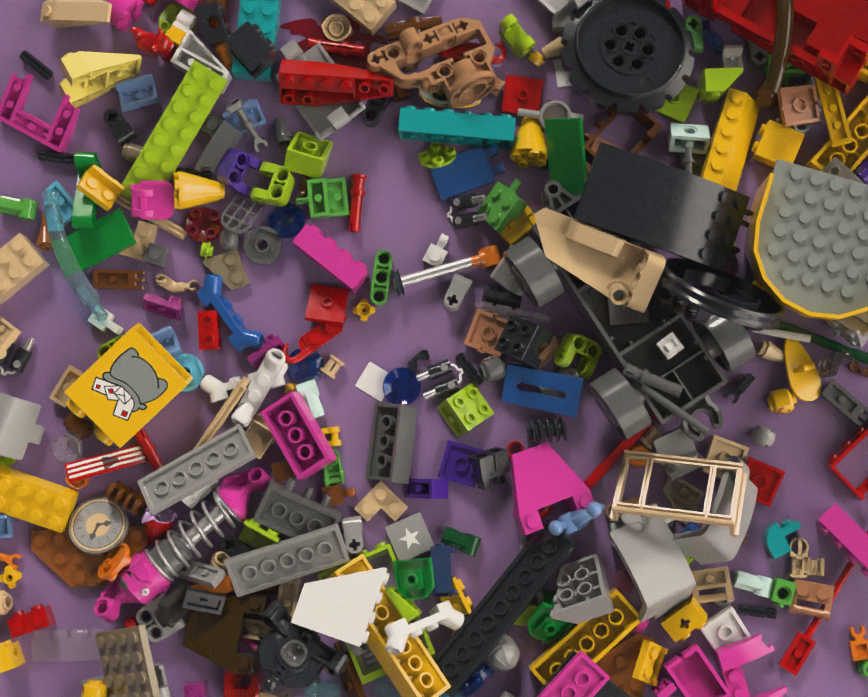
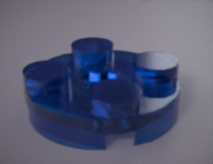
(477, 680)

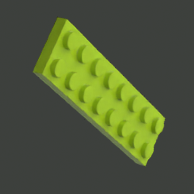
(176, 127)

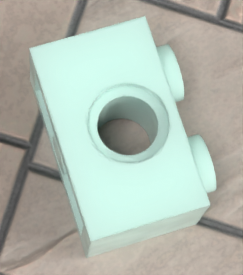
(688, 136)

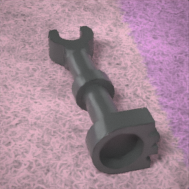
(236, 106)

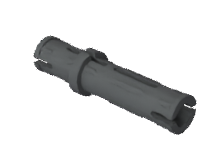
(653, 380)

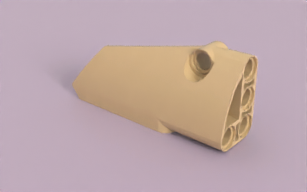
(600, 258)

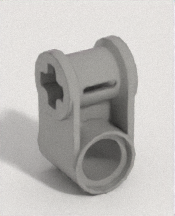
(457, 289)
(353, 529)

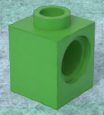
(789, 592)

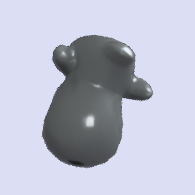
(229, 240)

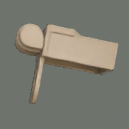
(259, 436)

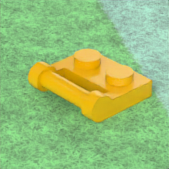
(649, 662)

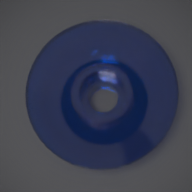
(313, 370)

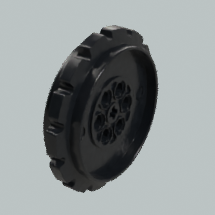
(622, 86)

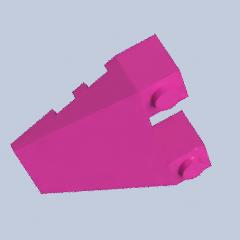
(540, 480)

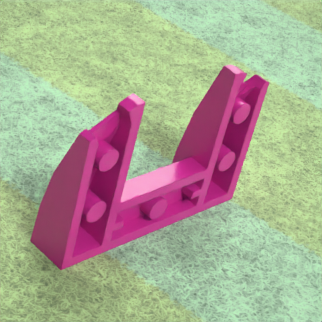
(12, 113)
(735, 654)

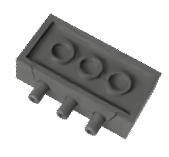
(294, 511)

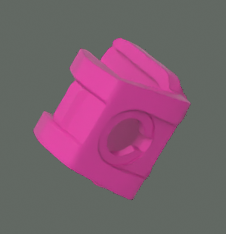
(152, 200)

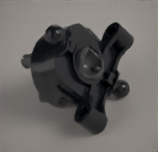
(292, 655)

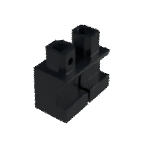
(489, 465)

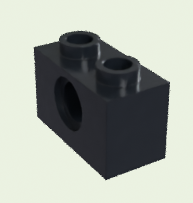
(205, 14)

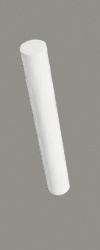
(786, 334)

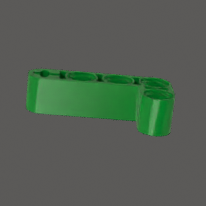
(84, 208)

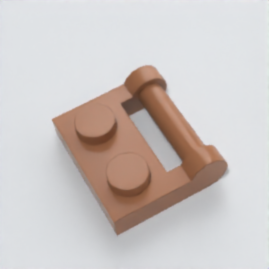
(815, 593)

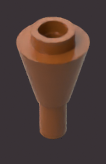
(43, 240)

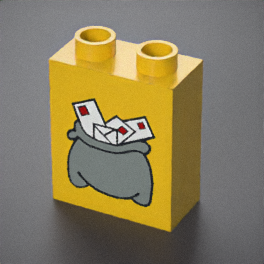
(127, 386)

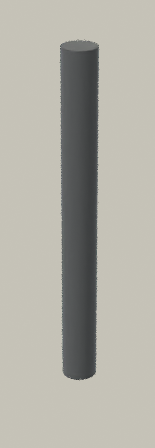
(674, 409)

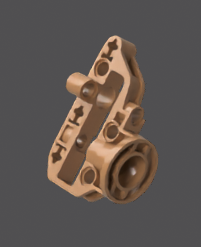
(465, 80)

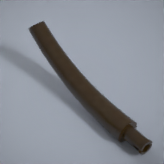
(782, 44)

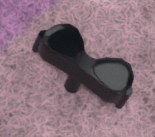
(422, 355)

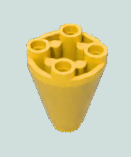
(529, 145)
(195, 190)

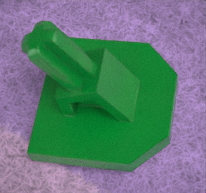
(414, 577)
(542, 625)

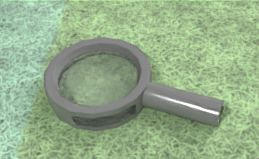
(551, 109)

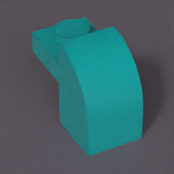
(774, 537)

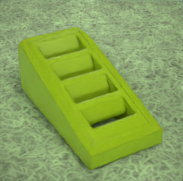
(404, 607)

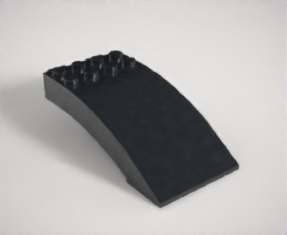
(663, 207)

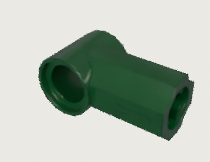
(464, 542)

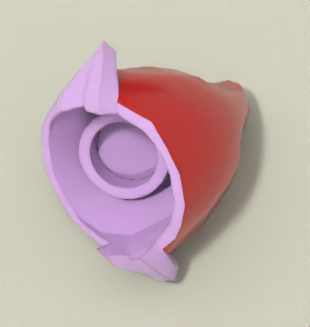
(158, 524)

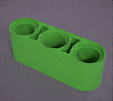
(379, 268)

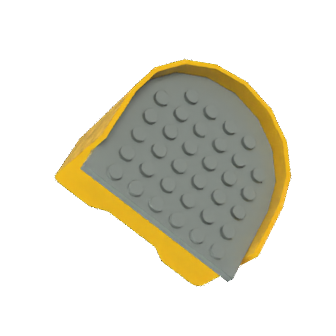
(810, 241)

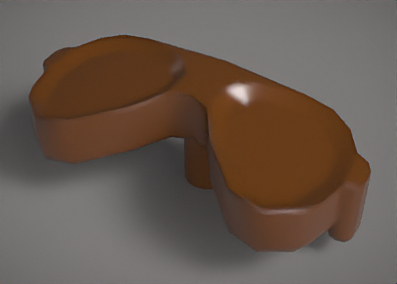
(303, 193)
(854, 367)

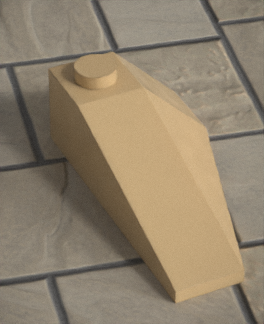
(75, 13)

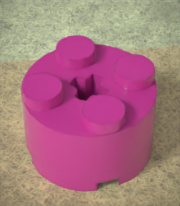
(125, 12)

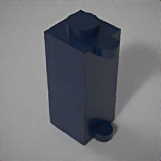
(442, 570)

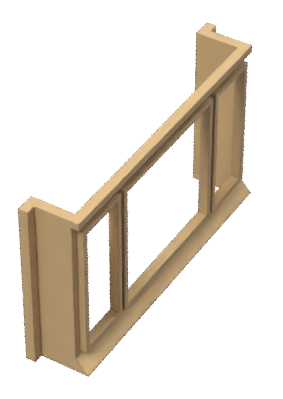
(705, 517)

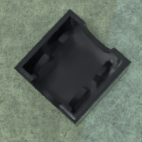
(252, 49)
(521, 341)

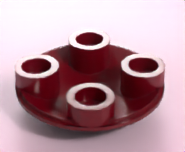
(203, 224)

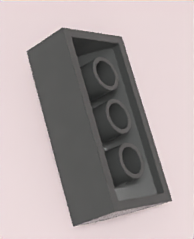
(391, 442)

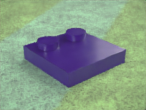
(455, 464)

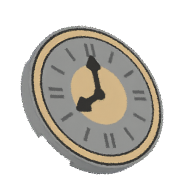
(98, 526)

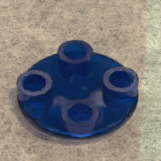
(287, 220)
(401, 386)

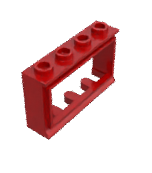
(835, 458)

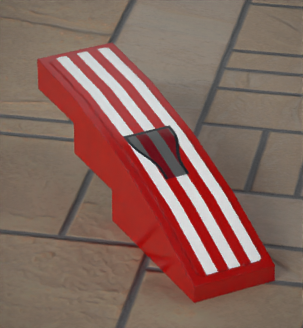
(105, 463)

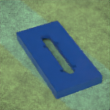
(570, 385)

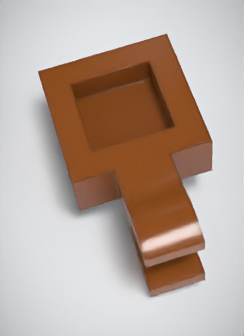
(338, 494)

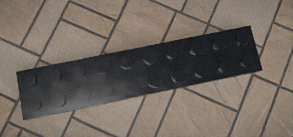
(502, 606)

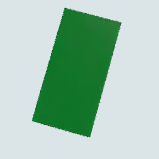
(566, 153)
(107, 239)

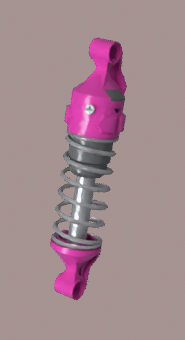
(155, 569)

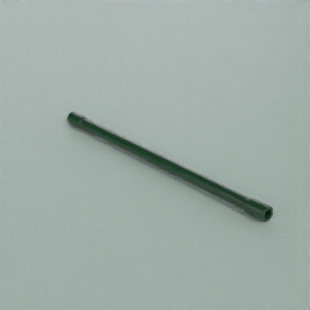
(858, 354)

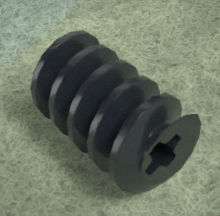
(546, 429)

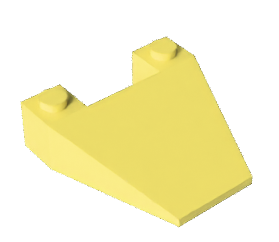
(95, 73)

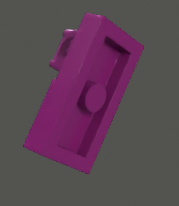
(170, 308)
(258, 355)

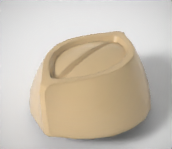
(337, 27)

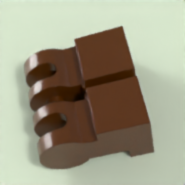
(122, 495)

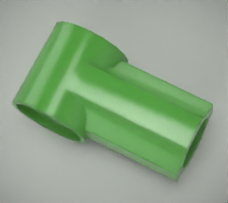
(22, 208)

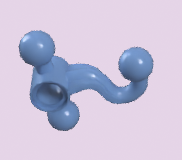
(575, 520)

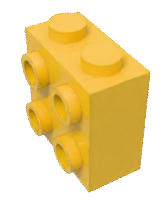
(776, 143)

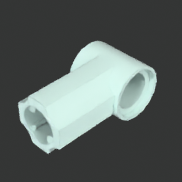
(311, 396)
(757, 584)

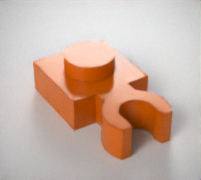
(858, 646)

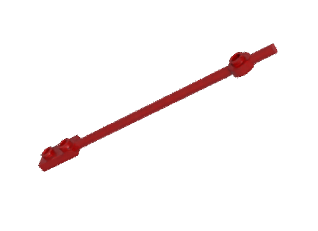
(802, 643)

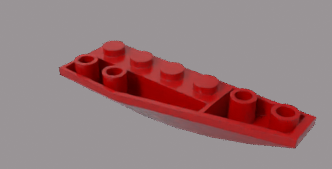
(329, 83)

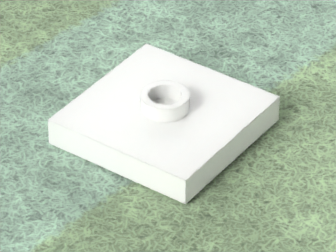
(724, 628)

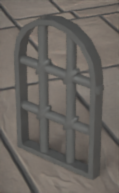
(247, 212)

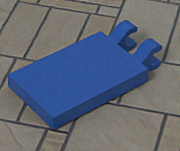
(466, 172)

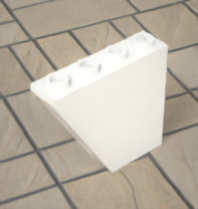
(341, 605)

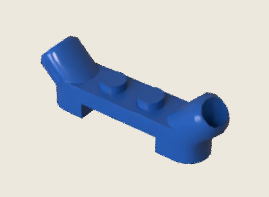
(211, 295)

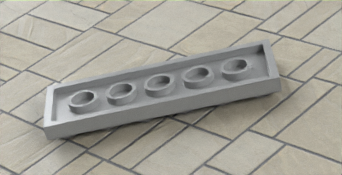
(196, 469)
(287, 560)

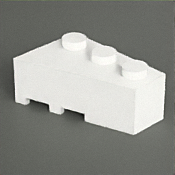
(193, 49)

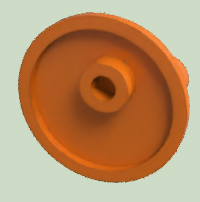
(114, 562)

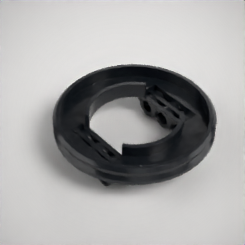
(735, 301)

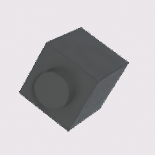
(157, 255)

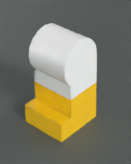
(180, 27)

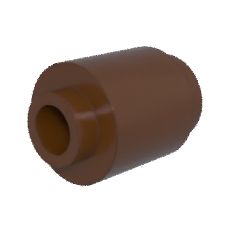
(78, 426)

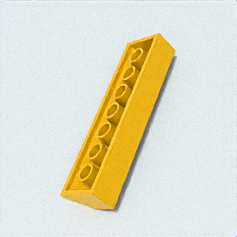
(730, 139)
(414, 669)

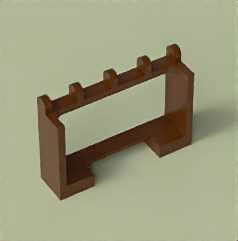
(646, 120)

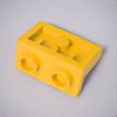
(100, 187)
(459, 602)

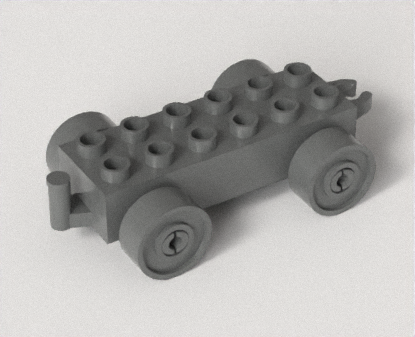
(617, 394)

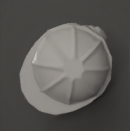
(504, 655)

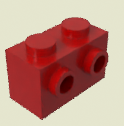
(36, 619)

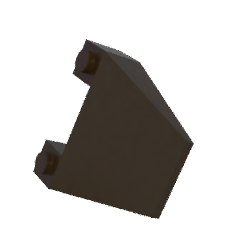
(220, 635)

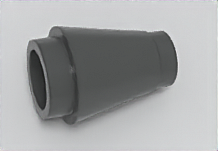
(282, 134)

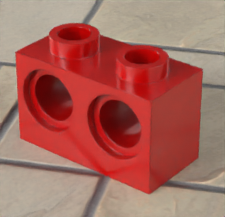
(209, 331)

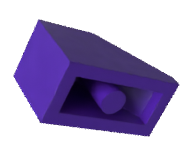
(427, 488)

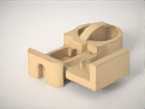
(800, 565)

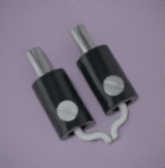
(465, 202)
(21, 358)
(445, 387)

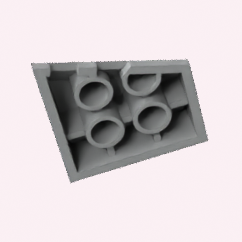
(582, 591)

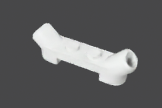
(259, 387)
(220, 391)
(400, 630)

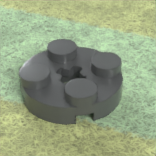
(257, 236)

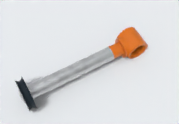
(486, 258)

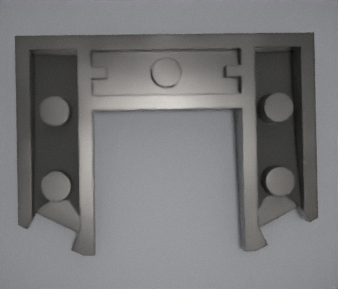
(223, 138)

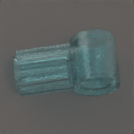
(323, 689)

